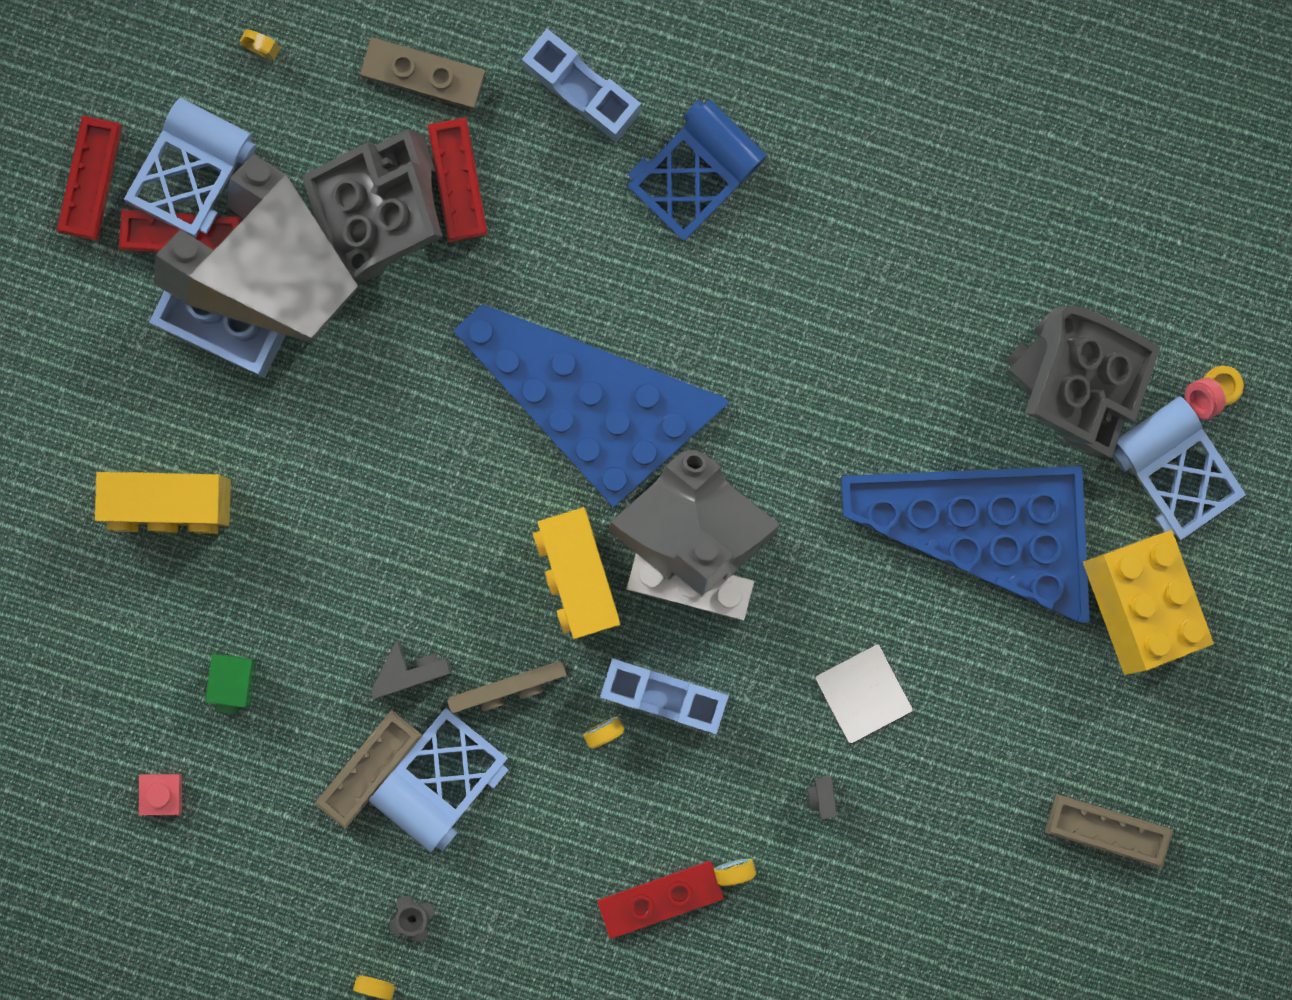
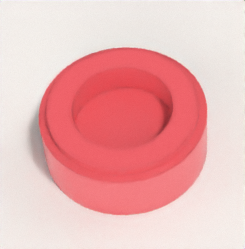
(1205, 398)

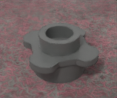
(402, 925)

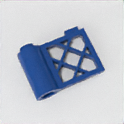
(720, 145)

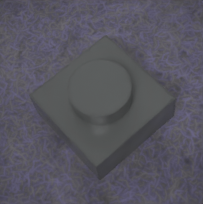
(822, 797)

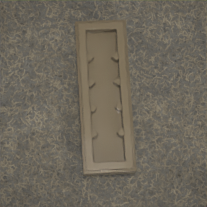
(422, 73)
(492, 695)
(368, 769)
(1108, 830)

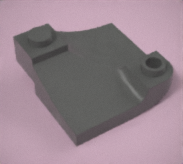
(376, 202)
(1090, 378)
(694, 523)

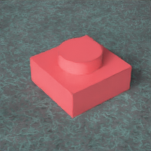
(160, 794)

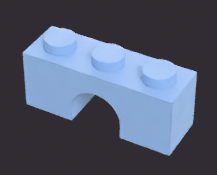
(581, 88)
(664, 696)

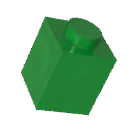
(230, 682)

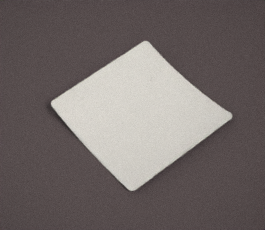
(863, 693)

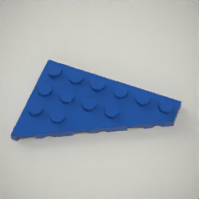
(595, 406)
(998, 524)

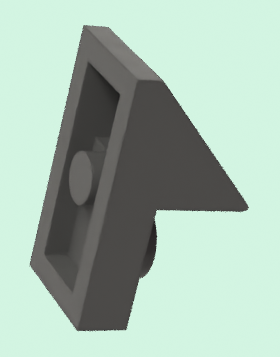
(397, 675)

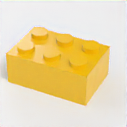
(162, 501)
(576, 574)
(1148, 603)

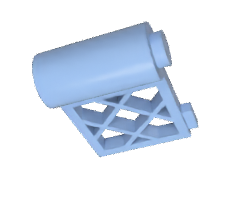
(204, 139)
(1159, 441)
(420, 809)

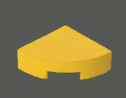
(259, 44)

